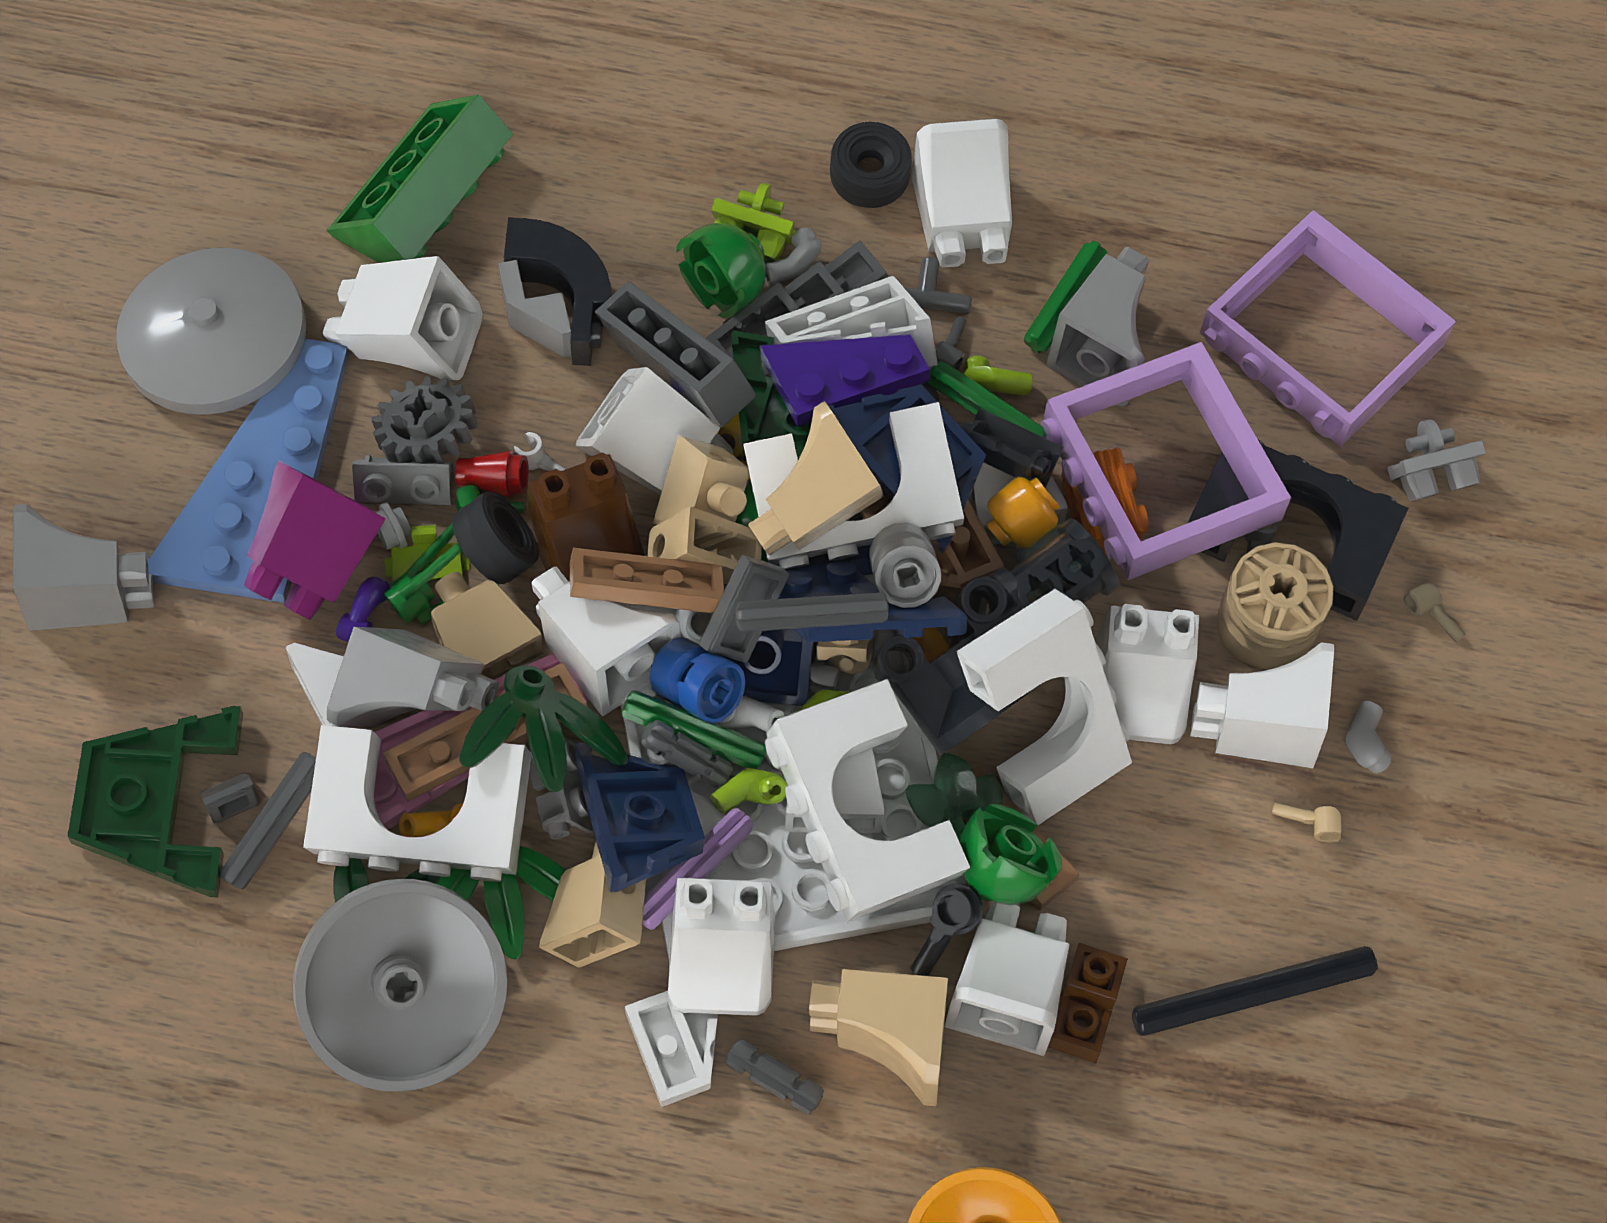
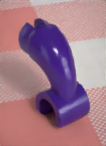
(367, 598)

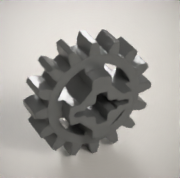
(424, 422)

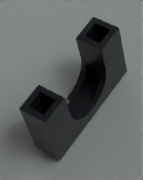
(1358, 520)

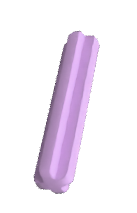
(717, 847)

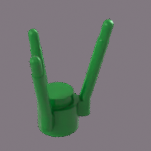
(410, 592)

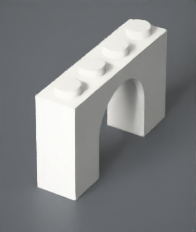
(924, 497)
(1087, 739)
(346, 823)
(860, 870)

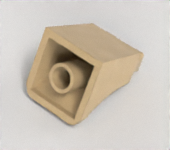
(821, 490)
(889, 1020)

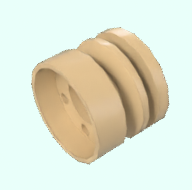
(1274, 605)

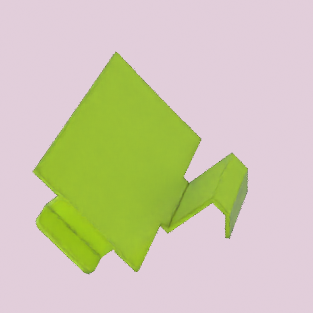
(422, 538)

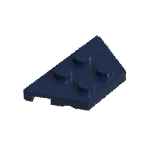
(871, 434)
(638, 816)

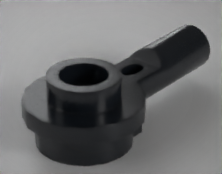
(955, 911)

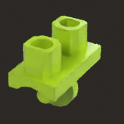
(771, 230)

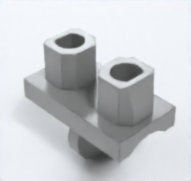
(1457, 461)

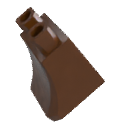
(581, 510)

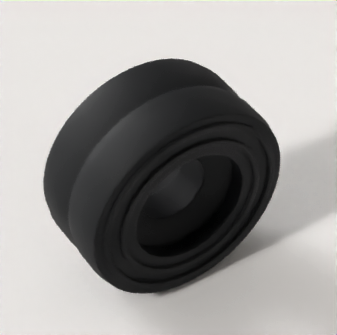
(877, 142)
(495, 538)

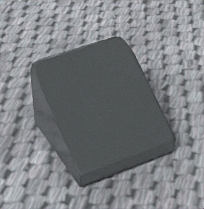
(230, 798)

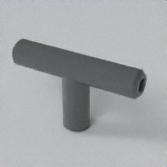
(929, 298)

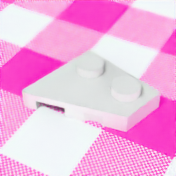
(673, 1047)

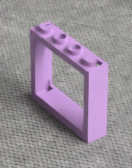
(1363, 277)
(1230, 429)

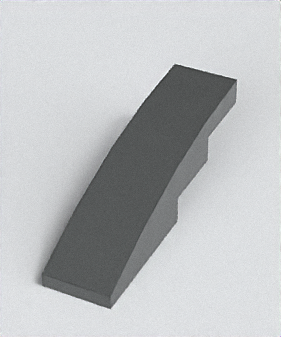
(845, 273)

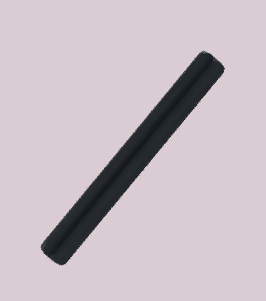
(1254, 990)

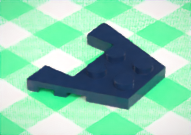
(847, 578)

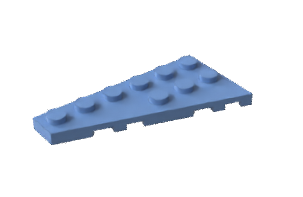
(218, 524)

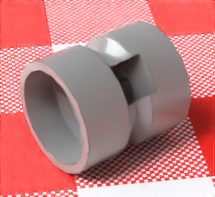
(898, 554)

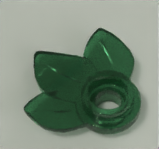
(953, 794)

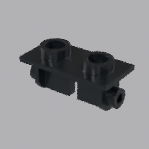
(1013, 447)

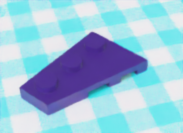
(842, 371)

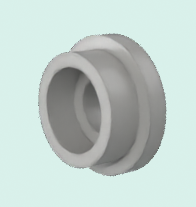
(394, 528)

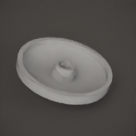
(211, 331)
(399, 985)

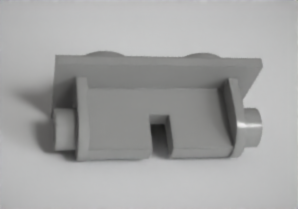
(401, 483)
(566, 807)

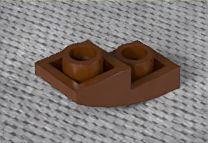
(1087, 1002)

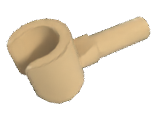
(1326, 820)

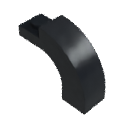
(568, 264)

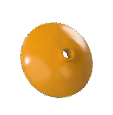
(984, 1197)

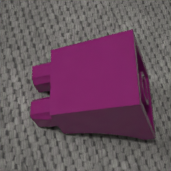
(309, 539)

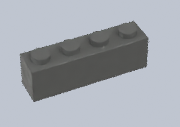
(676, 353)

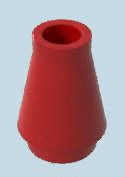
(496, 472)

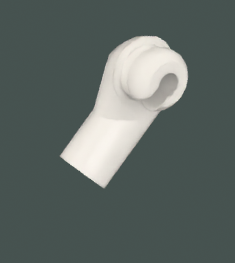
(752, 713)

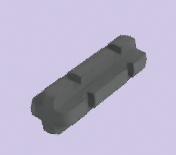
(686, 753)
(774, 1076)

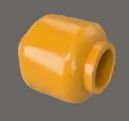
(1022, 513)

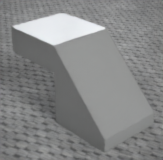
(539, 317)

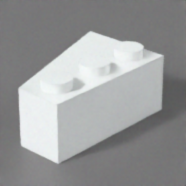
(865, 312)

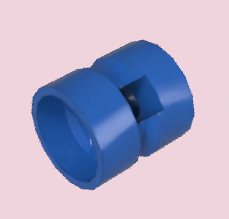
(697, 680)

